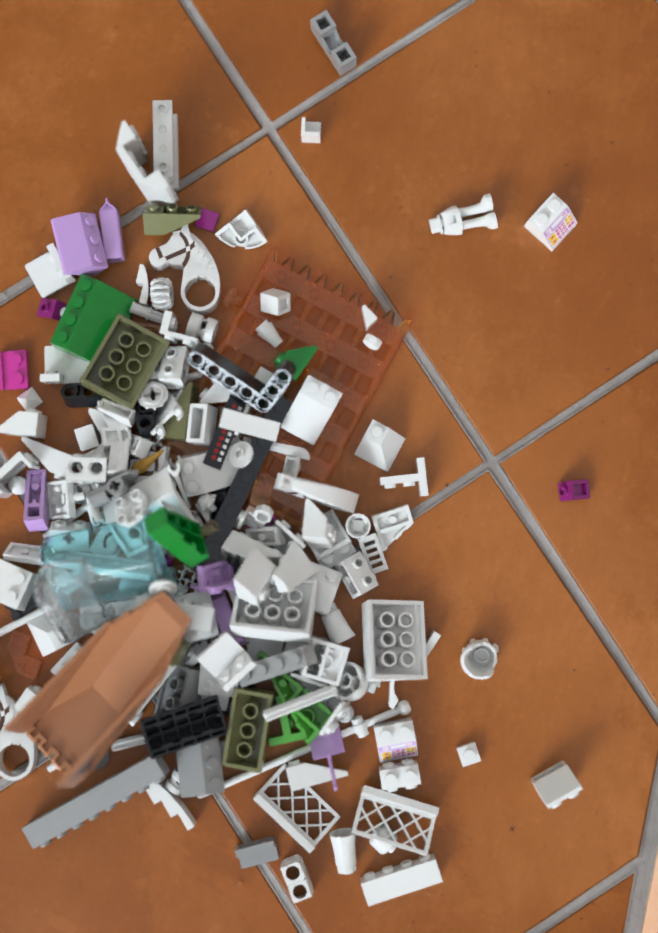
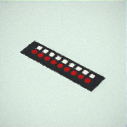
(223, 437)

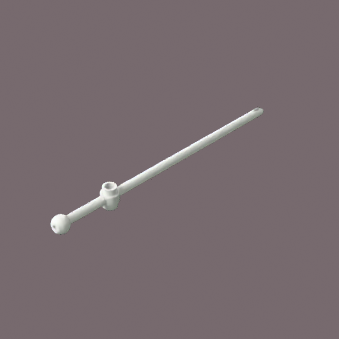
(359, 727)

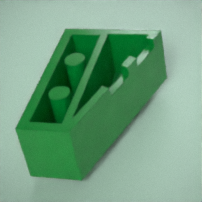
(177, 535)

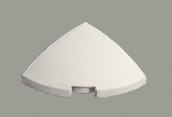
(242, 232)

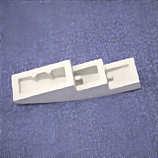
(172, 803)

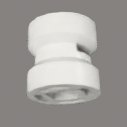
(173, 783)

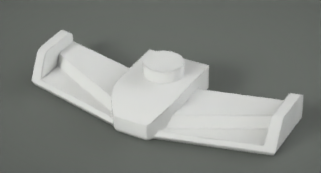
(118, 438)

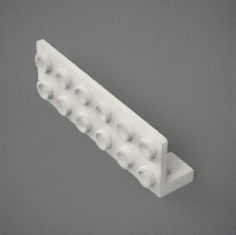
(65, 368)

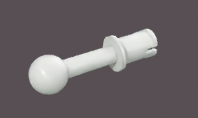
(94, 513)

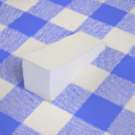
(118, 412)

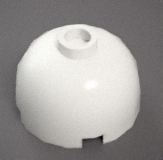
(352, 683)

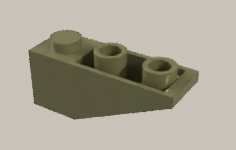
(165, 219)

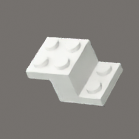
(330, 659)

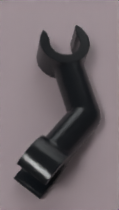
(234, 561)

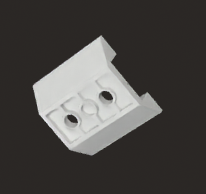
(155, 187)
(160, 492)

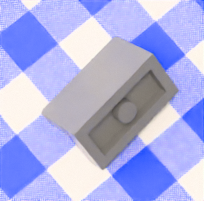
(257, 852)

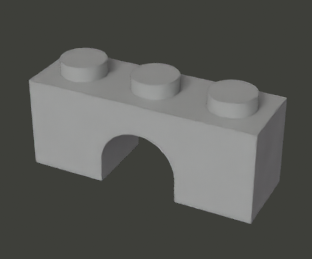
(328, 37)

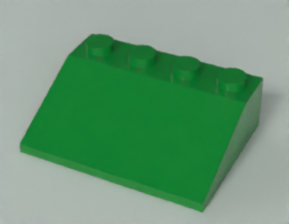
(89, 317)

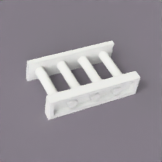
(166, 140)

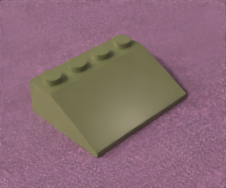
(124, 362)

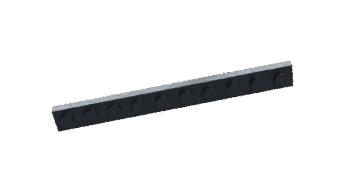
(241, 486)

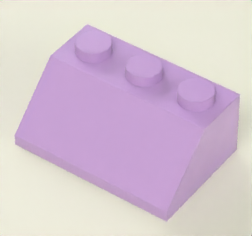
(79, 244)

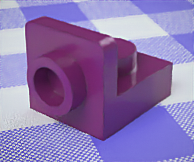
(574, 490)

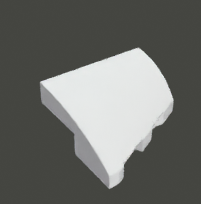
(292, 569)

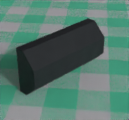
(183, 726)

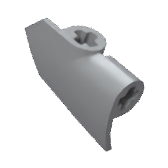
(116, 487)

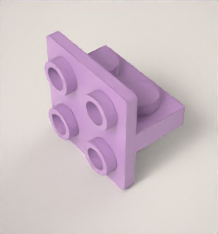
(214, 577)

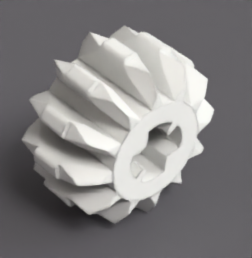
(162, 293)

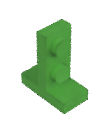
(288, 734)

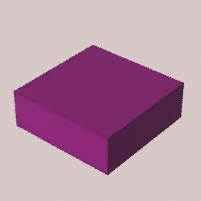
(208, 220)

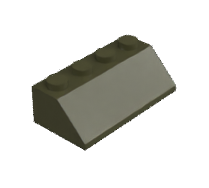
(248, 729)

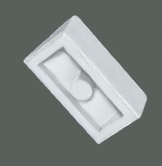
(268, 535)

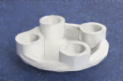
(131, 508)

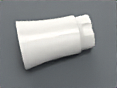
(336, 625)
(344, 850)

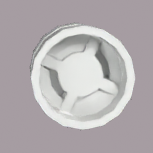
(196, 324)
(357, 525)

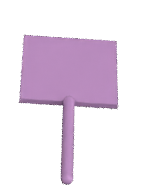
(328, 746)

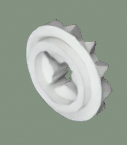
(161, 395)

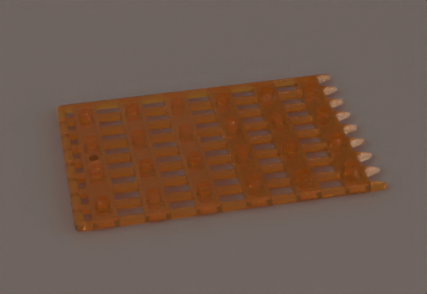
(330, 345)

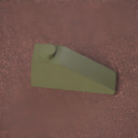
(176, 429)

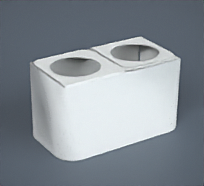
(293, 861)

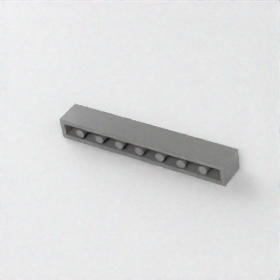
(94, 800)

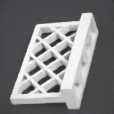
(395, 802)
(285, 821)

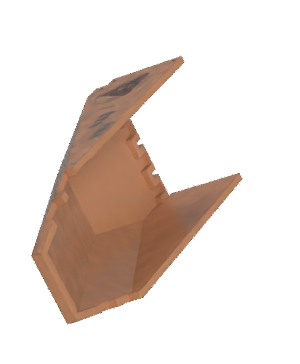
(103, 687)

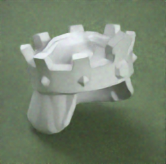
(479, 658)

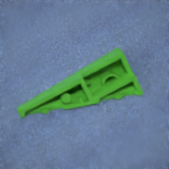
(308, 719)

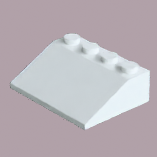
(280, 617)
(394, 640)

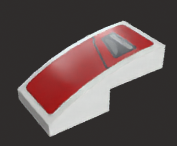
(143, 281)

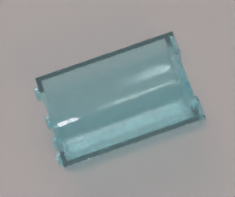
(122, 558)

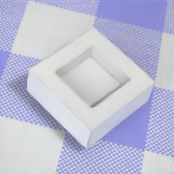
(468, 754)

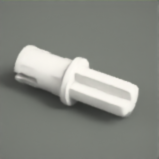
(146, 312)

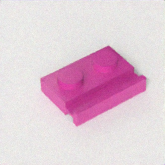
(14, 370)

